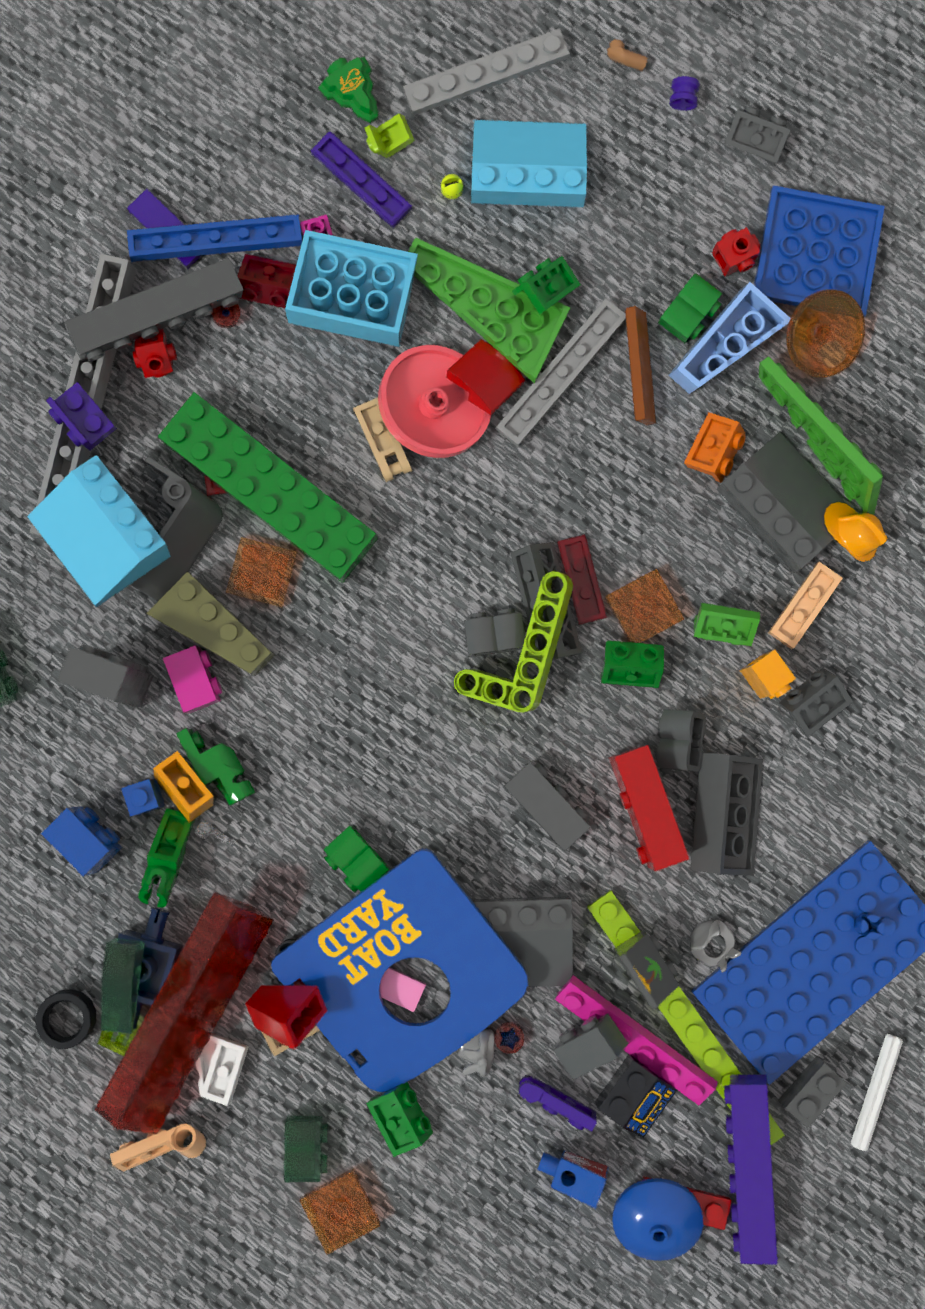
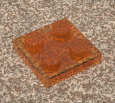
(261, 572)
(644, 607)
(340, 1211)

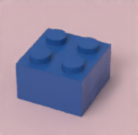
(82, 839)

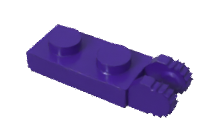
(557, 1102)

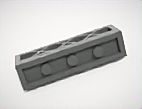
(529, 574)

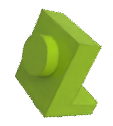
(389, 136)

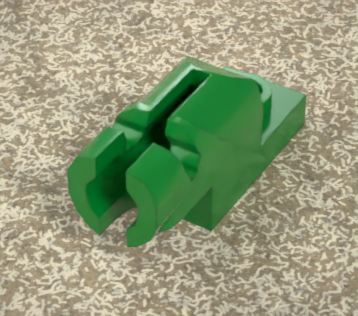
(217, 765)
(165, 857)

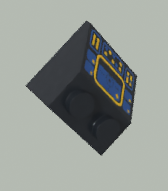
(634, 1097)

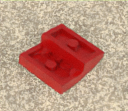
(486, 376)

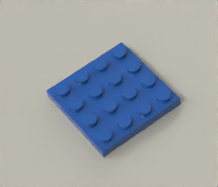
(817, 245)

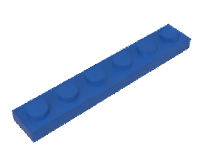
(214, 238)

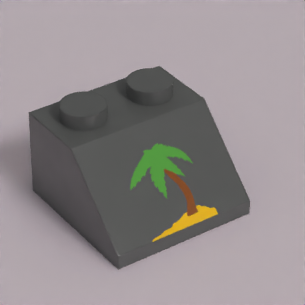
(647, 968)

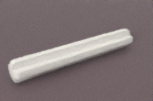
(876, 1092)

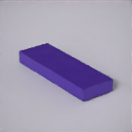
(154, 214)

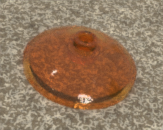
(838, 333)

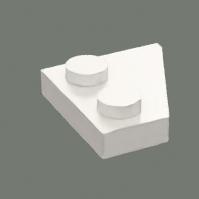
(220, 1068)

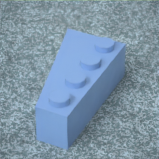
(730, 336)

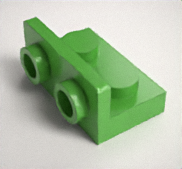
(726, 624)

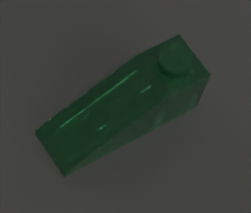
(120, 984)

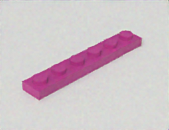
(641, 1043)

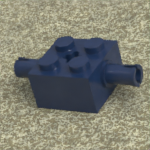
(158, 957)

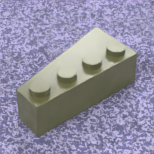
(205, 620)

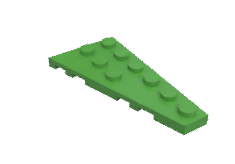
(491, 307)
(839, 456)

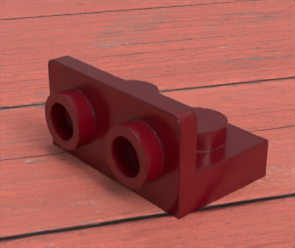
(266, 280)

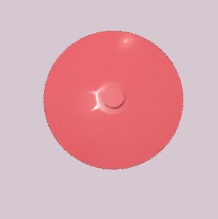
(427, 408)

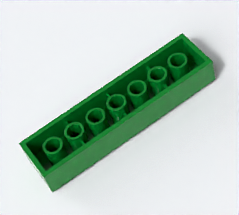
(268, 487)

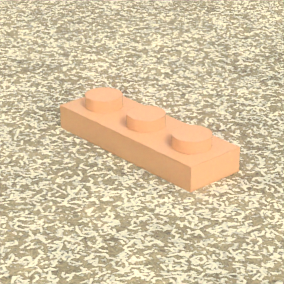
(805, 605)

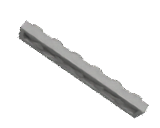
(486, 72)
(561, 372)

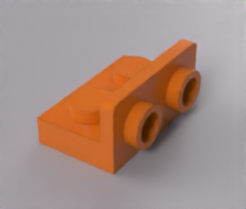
(716, 446)

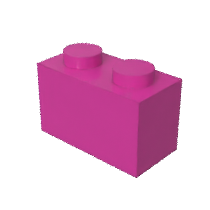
(193, 679)

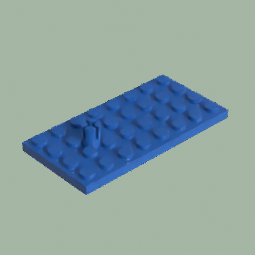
(817, 962)

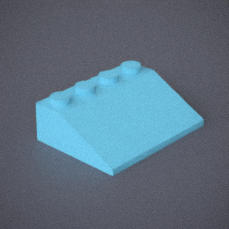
(529, 163)
(351, 288)
(98, 531)

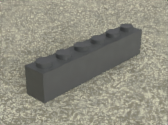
(154, 309)

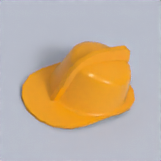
(855, 531)

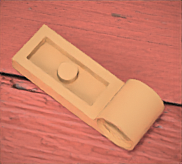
(135, 1153)

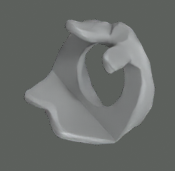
(701, 937)
(480, 1052)

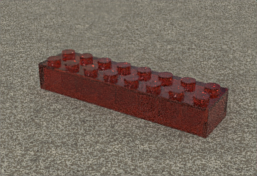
(183, 1015)

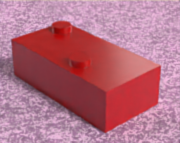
(648, 809)

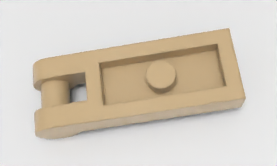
(381, 440)

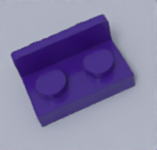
(82, 416)

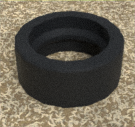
(44, 1028)

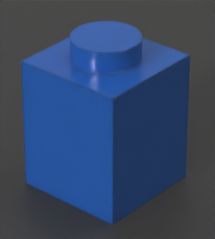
(143, 797)

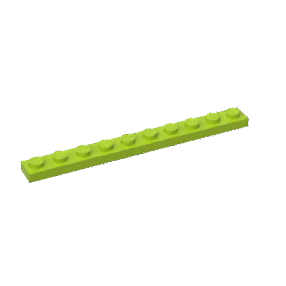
(676, 1007)

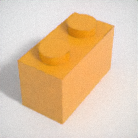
(768, 675)
(183, 786)

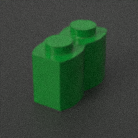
(690, 308)
(355, 859)

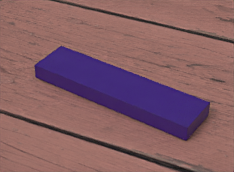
(361, 179)

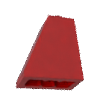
(286, 1012)

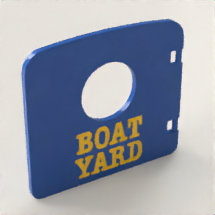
(404, 915)

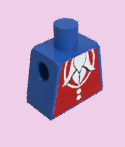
(588, 1178)

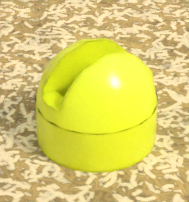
(454, 190)

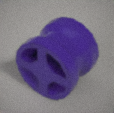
(684, 93)

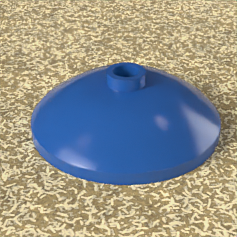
(655, 1207)

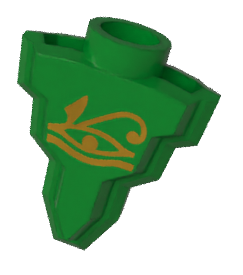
(351, 87)

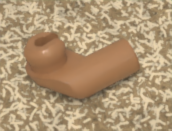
(623, 56)

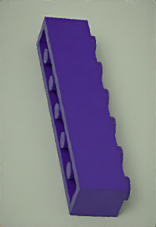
(753, 1169)

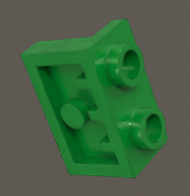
(549, 284)
(633, 664)
(400, 1119)

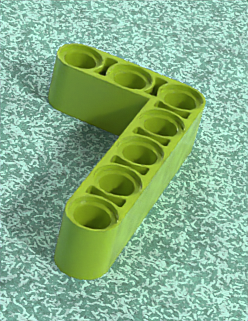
(529, 653)

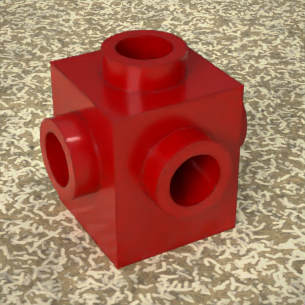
(736, 251)
(154, 355)

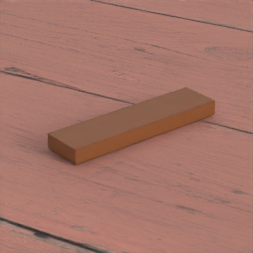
(640, 365)

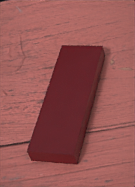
(580, 568)

